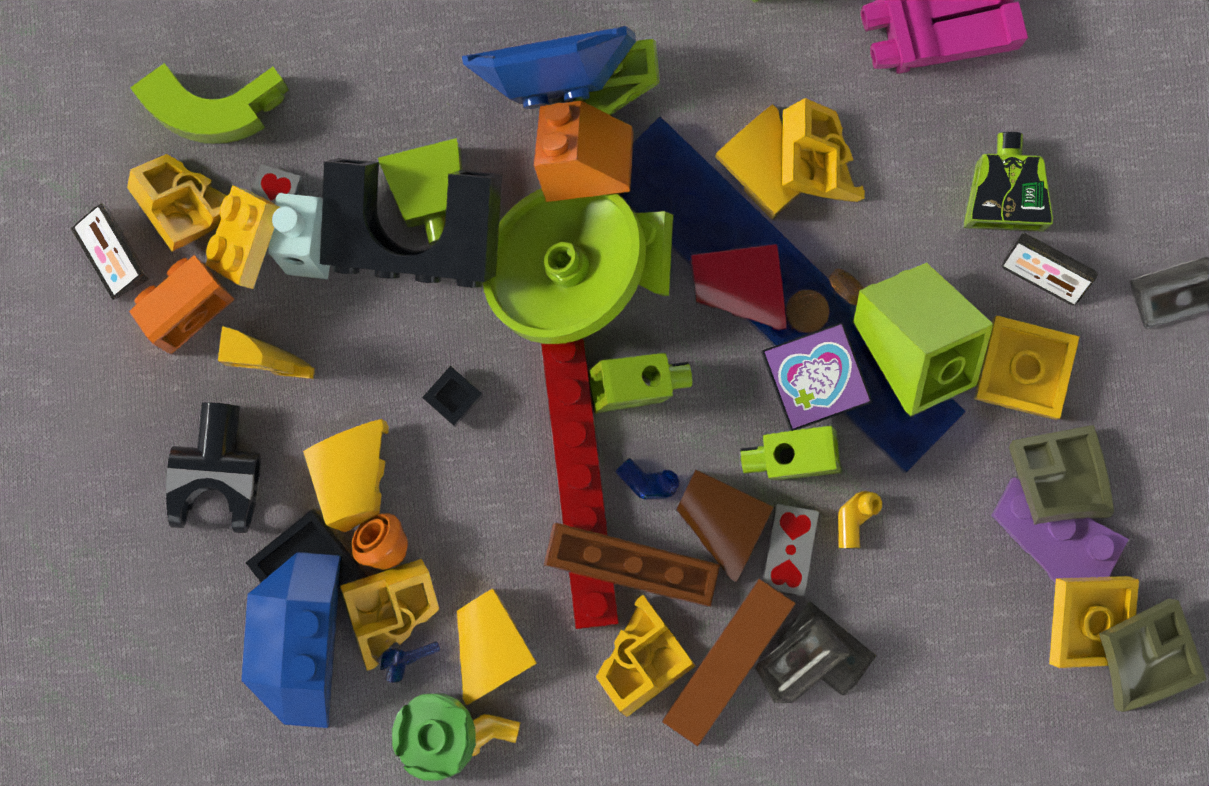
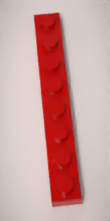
(578, 470)

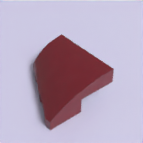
(742, 283)

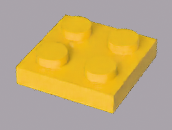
(241, 236)
(1026, 368)
(1083, 611)

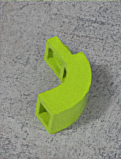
(209, 119)

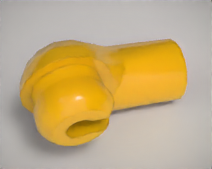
(855, 513)
(496, 727)

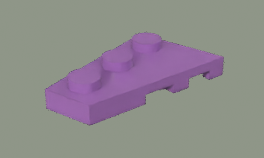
(1060, 547)

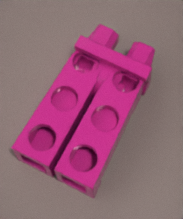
(941, 30)

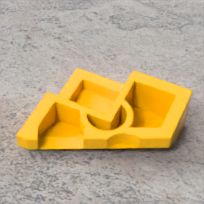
(816, 153)
(756, 162)
(176, 200)
(248, 352)
(348, 474)
(388, 607)
(489, 646)
(643, 661)

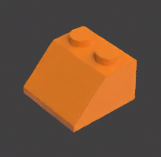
(582, 152)
(180, 304)

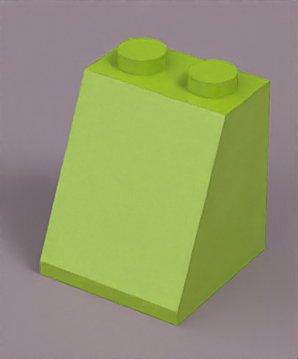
(923, 336)

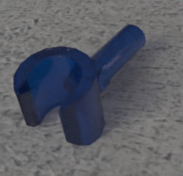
(396, 660)

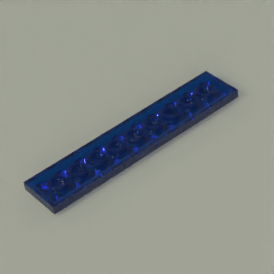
(717, 218)

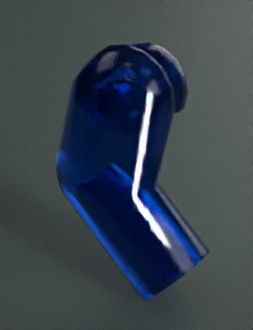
(648, 485)

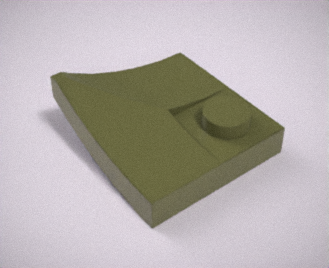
(1063, 475)
(1151, 656)

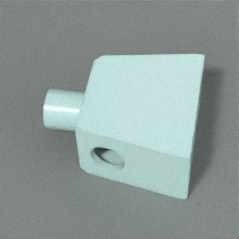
(298, 236)

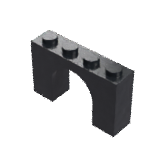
(356, 240)

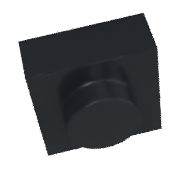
(452, 396)

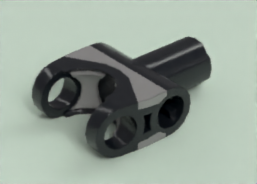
(213, 467)

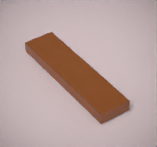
(631, 565)
(728, 662)

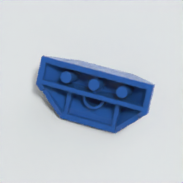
(554, 67)
(293, 639)

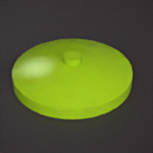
(565, 266)

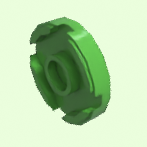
(434, 736)

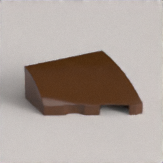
(723, 520)

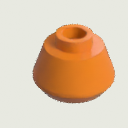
(380, 542)

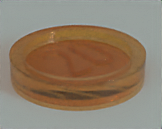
(845, 285)
(807, 311)

